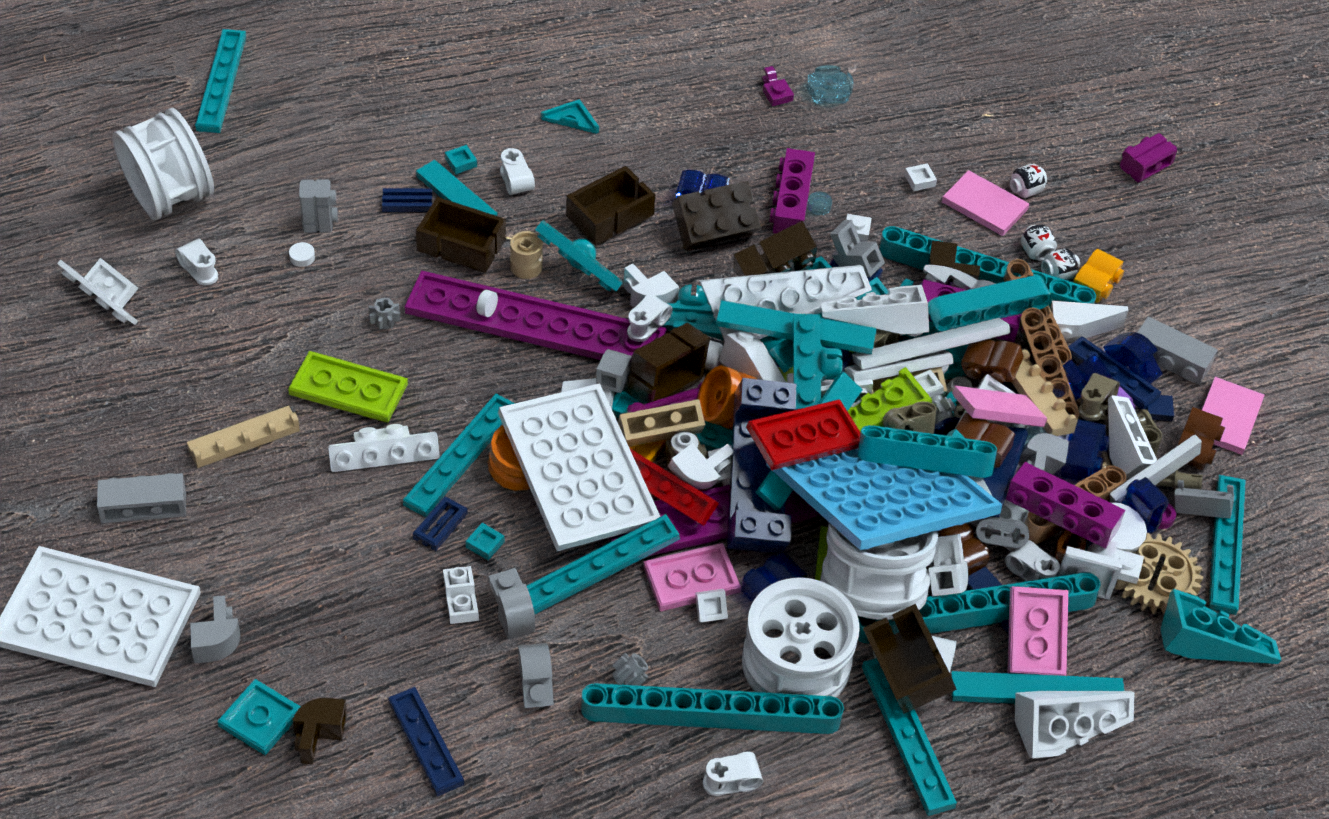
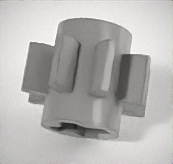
(384, 313)
(943, 407)
(630, 670)

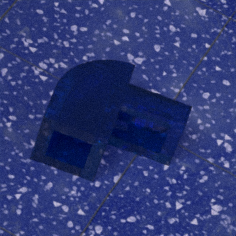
(1135, 352)
(1079, 375)

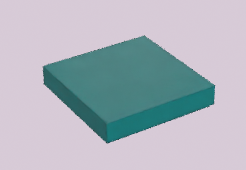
(259, 717)

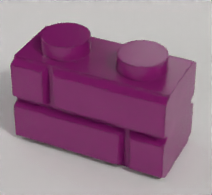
(1148, 157)

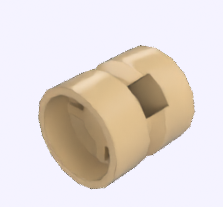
(526, 255)

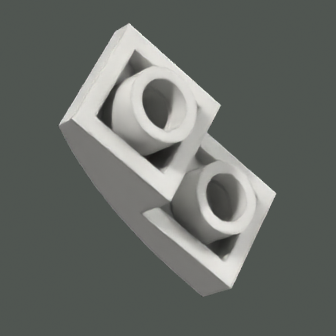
(942, 275)
(460, 595)

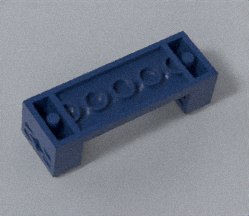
(751, 521)

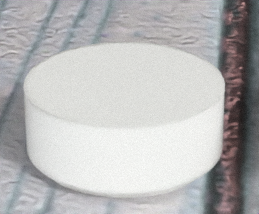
(301, 254)
(487, 303)

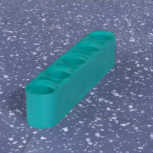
(988, 302)
(927, 451)

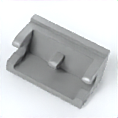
(1204, 501)

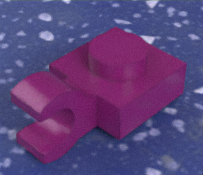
(776, 90)

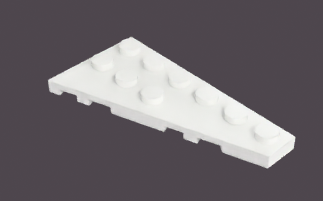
(787, 291)

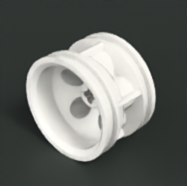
(163, 163)
(881, 577)
(810, 617)

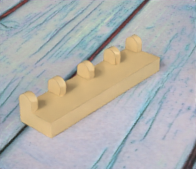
(1031, 384)
(243, 436)

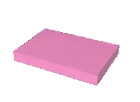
(985, 203)
(999, 406)
(1238, 409)
(680, 575)
(1038, 631)

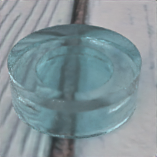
(819, 203)

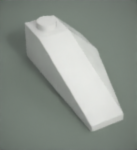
(899, 311)
(1061, 719)

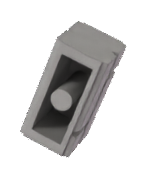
(317, 206)

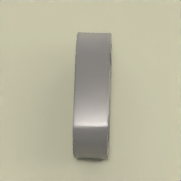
(1001, 538)

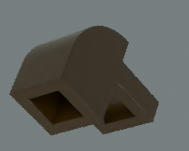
(945, 255)
(318, 719)

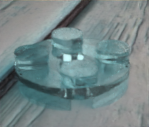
(837, 93)

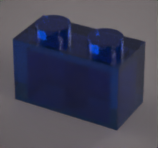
(1085, 450)

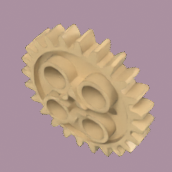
(1176, 573)

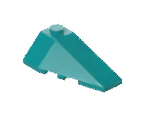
(1203, 634)

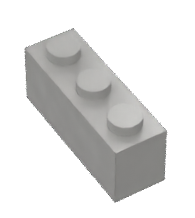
(1179, 351)
(141, 498)

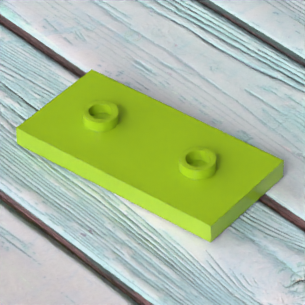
(348, 386)

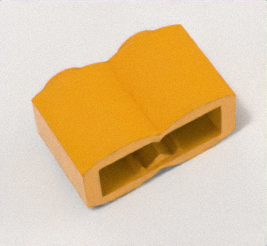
(1100, 273)

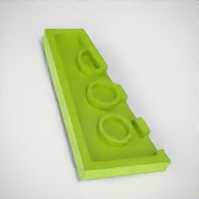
(894, 393)

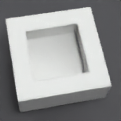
(920, 177)
(861, 224)
(711, 605)

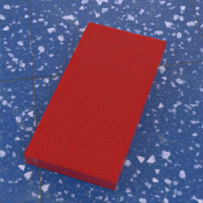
(804, 434)

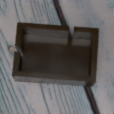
(610, 205)
(716, 215)
(461, 234)
(783, 252)
(668, 364)
(910, 659)

